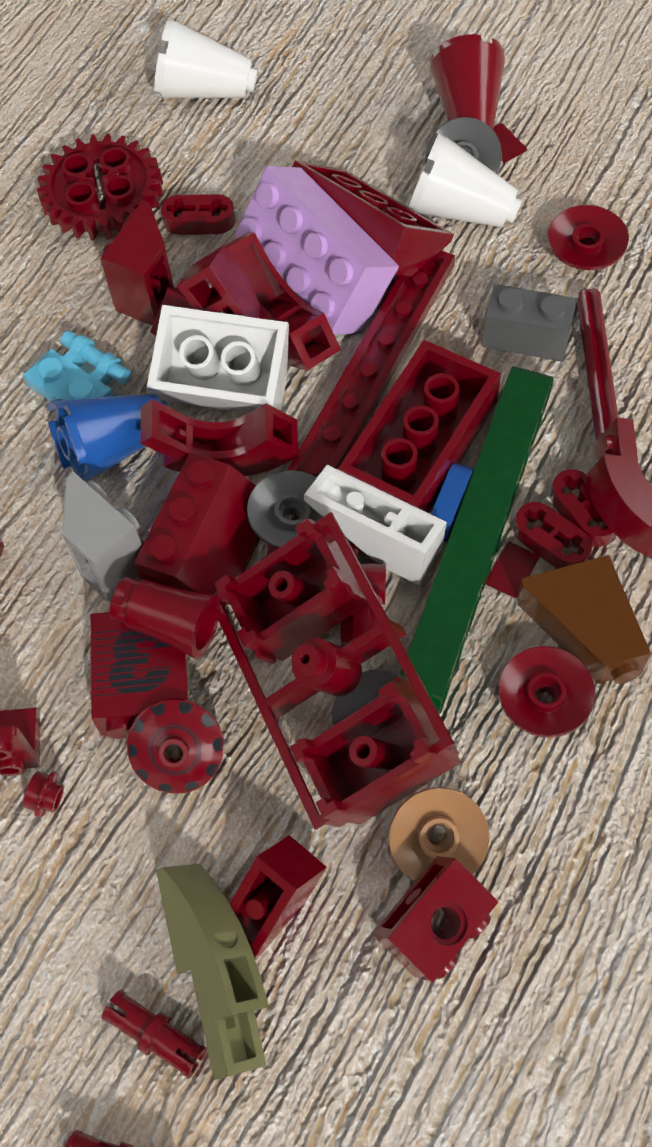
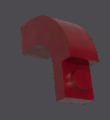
(249, 444)
(620, 488)

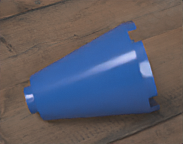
(97, 431)

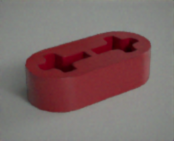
(198, 214)
(579, 509)
(552, 537)

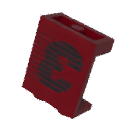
(130, 674)

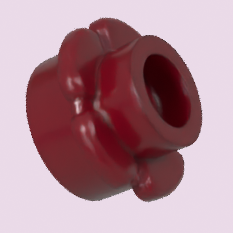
(43, 793)

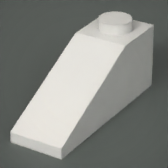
(379, 523)

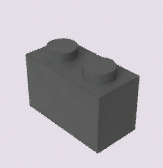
(528, 322)

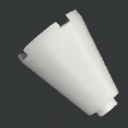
(200, 67)
(463, 188)

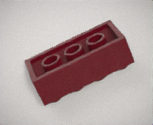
(395, 227)

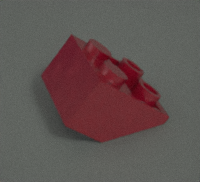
(138, 266)

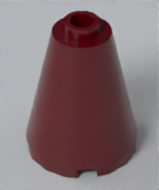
(469, 77)

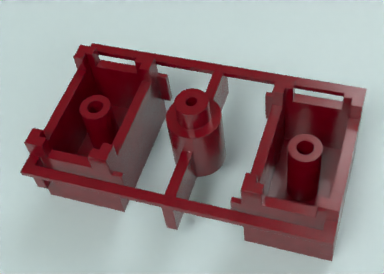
(282, 611)

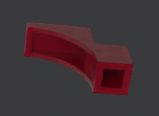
(309, 330)

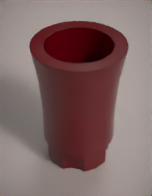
(167, 614)

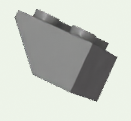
(99, 536)

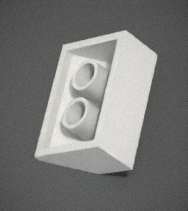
(219, 360)

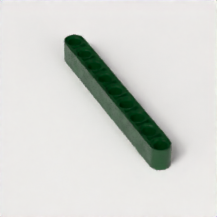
(478, 532)

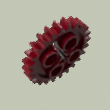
(72, 193)

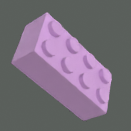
(318, 248)

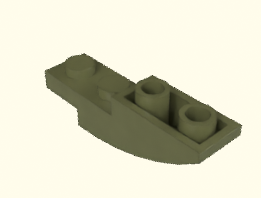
(224, 972)

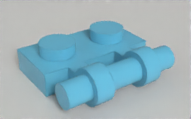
(63, 378)

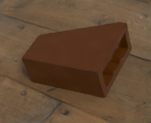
(588, 617)

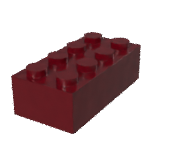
(424, 425)

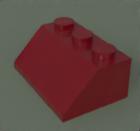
(200, 529)

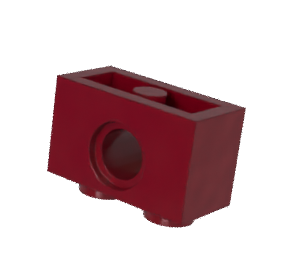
(408, 929)

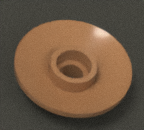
(464, 836)

